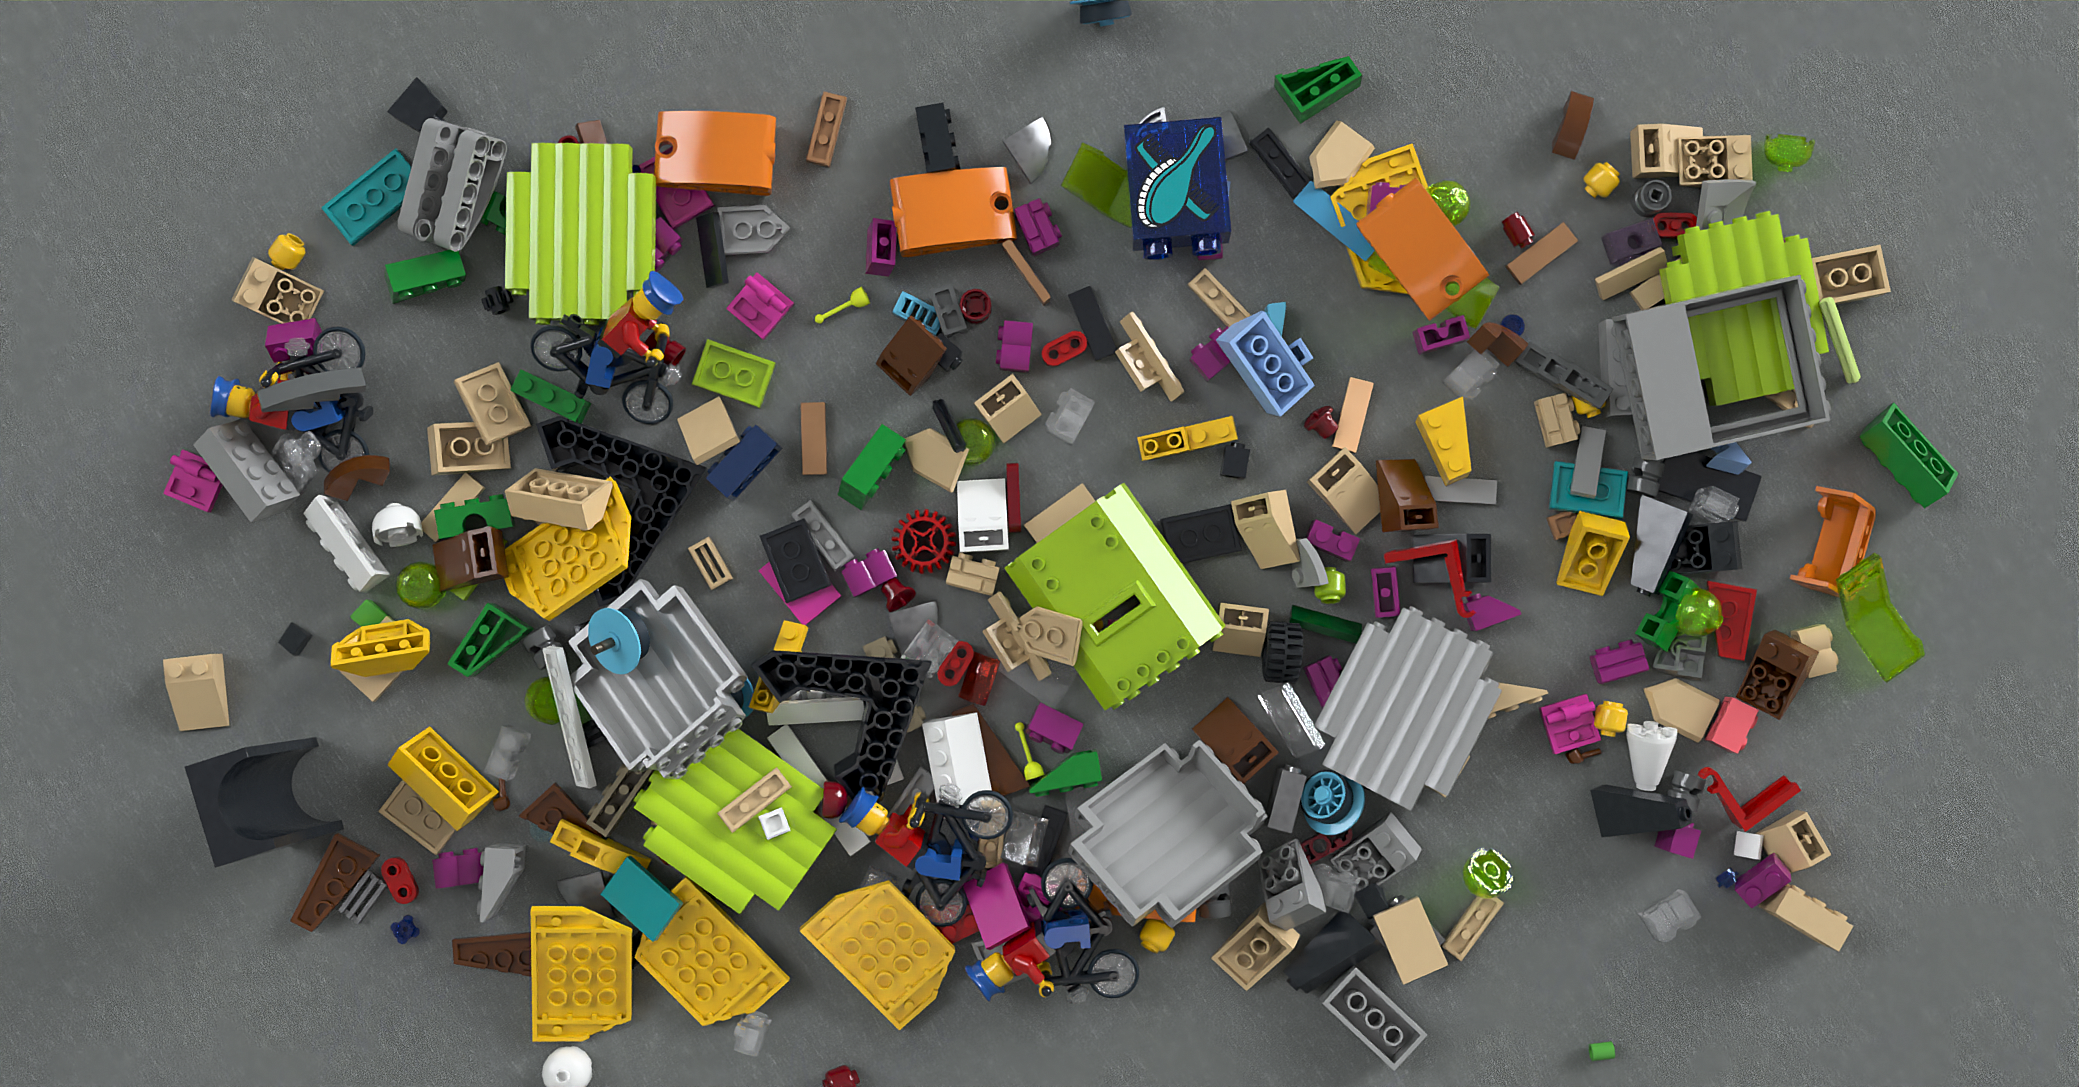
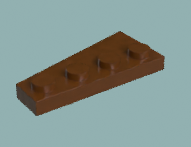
(1002, 770)
(335, 876)
(495, 952)

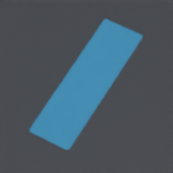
(1320, 208)

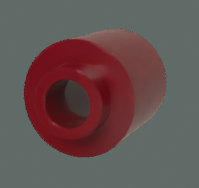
(1518, 230)

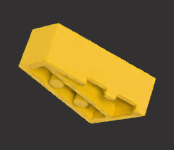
(1447, 439)

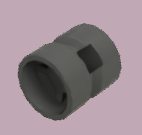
(1651, 198)
(1645, 477)
(537, 641)
(1687, 787)
(1217, 905)

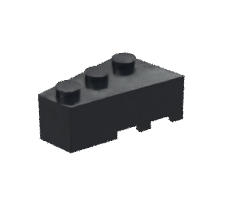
(936, 139)

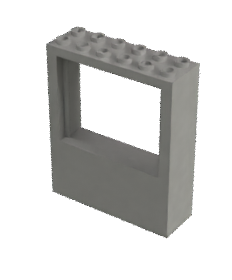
(1666, 381)

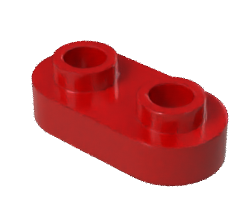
(1672, 223)
(1064, 349)
(956, 664)
(402, 879)

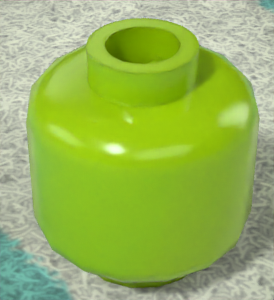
(1335, 590)

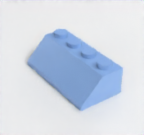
(1265, 363)

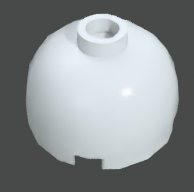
(396, 525)
(567, 1068)

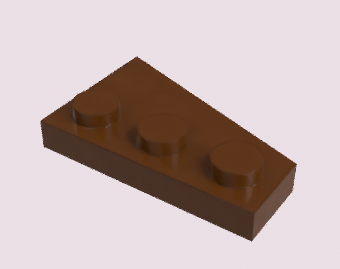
(554, 806)

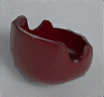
(833, 800)

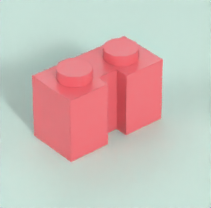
(1732, 725)

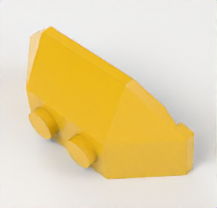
(381, 648)

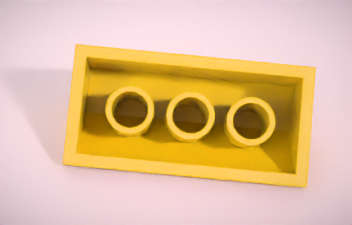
(442, 778)

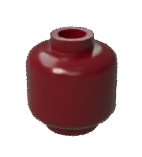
(841, 1077)

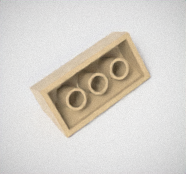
(559, 498)

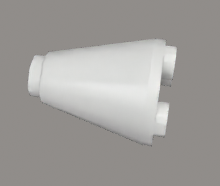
(1649, 752)

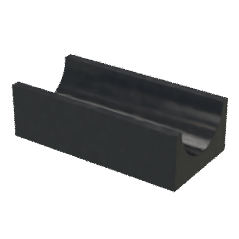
(250, 801)

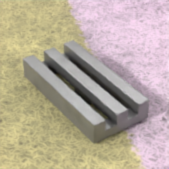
(351, 913)

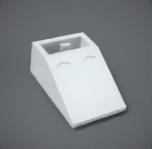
(982, 515)

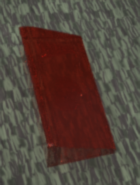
(979, 679)

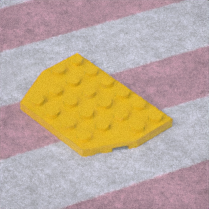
(1393, 167)
(562, 565)
(883, 948)
(709, 960)
(578, 973)

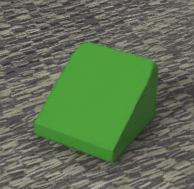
(368, 614)

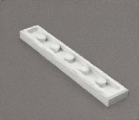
(569, 716)
(794, 753)

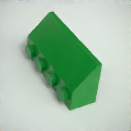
(1909, 456)

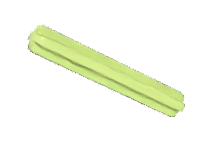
(1839, 340)

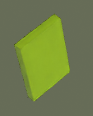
(733, 373)

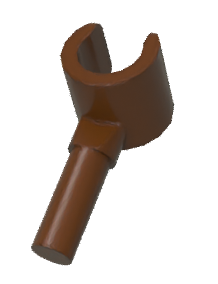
(1575, 756)
(503, 801)

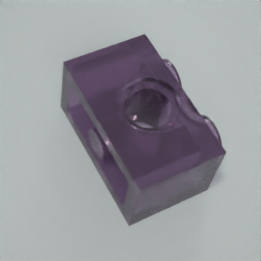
(1643, 233)

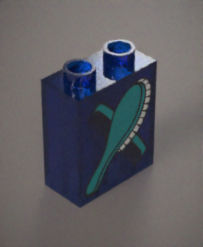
(1177, 187)

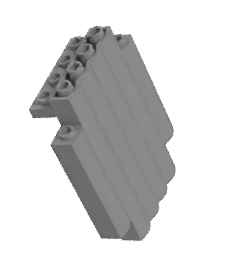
(676, 695)
(1408, 707)
(1168, 834)

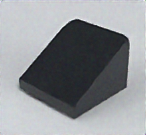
(295, 639)
(1372, 900)

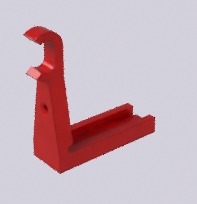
(1452, 562)
(1755, 809)

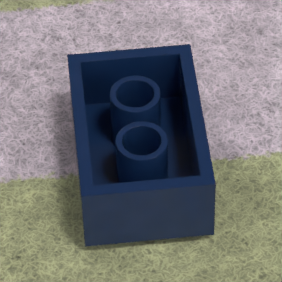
(743, 462)

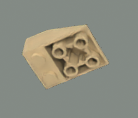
(1656, 149)
(1714, 159)
(276, 293)
(1347, 490)
(1267, 528)
(1513, 695)

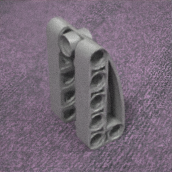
(450, 183)

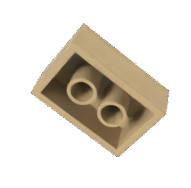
(1851, 275)
(1808, 916)

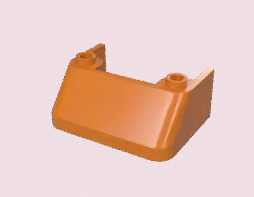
(1841, 539)

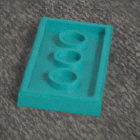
(370, 198)

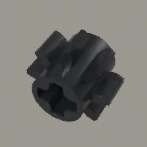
(497, 300)

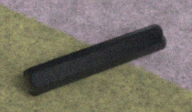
(948, 425)

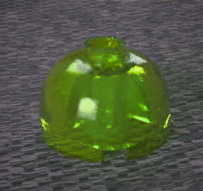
(1788, 151)
(1451, 199)
(978, 439)
(419, 585)
(1699, 613)
(540, 701)
(1487, 874)

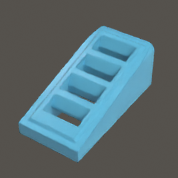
(897, 311)
(1276, 314)

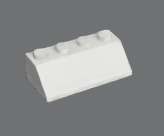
(345, 543)
(816, 708)
(957, 754)

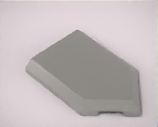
(750, 229)

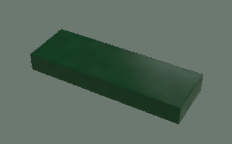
(1326, 624)

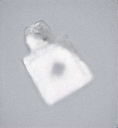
(297, 458)

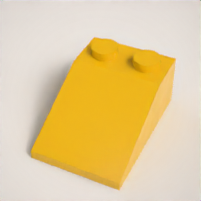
(1592, 553)

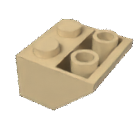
(1007, 408)
(1243, 629)
(1795, 841)

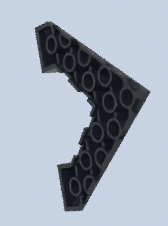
(657, 477)
(890, 694)

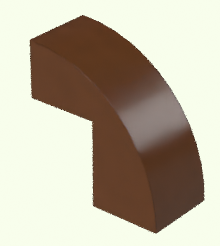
(1573, 125)
(1499, 341)
(344, 477)

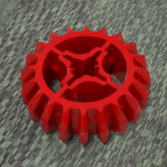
(907, 527)

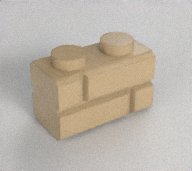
(1557, 420)
(973, 575)

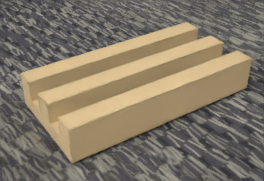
(720, 581)

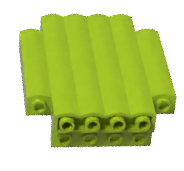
(579, 231)
(1741, 346)
(740, 862)

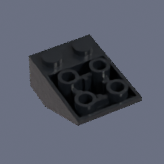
(1709, 549)
(1474, 557)

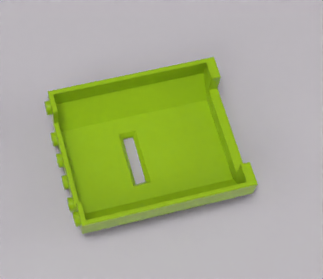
(1098, 565)

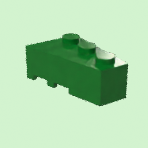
(1317, 87)
(424, 275)
(871, 467)
(488, 639)

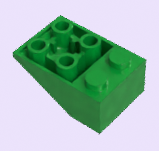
(1074, 770)

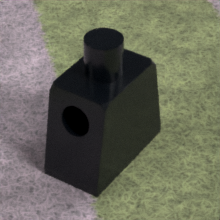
(417, 106)

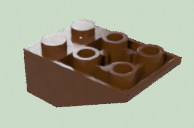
(911, 356)
(1404, 497)
(470, 558)
(1776, 673)
(1235, 740)

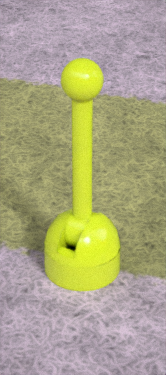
(858, 299)
(1032, 769)

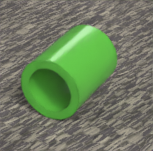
(1601, 1051)

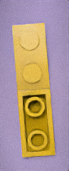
(1187, 438)
(789, 639)
(593, 849)

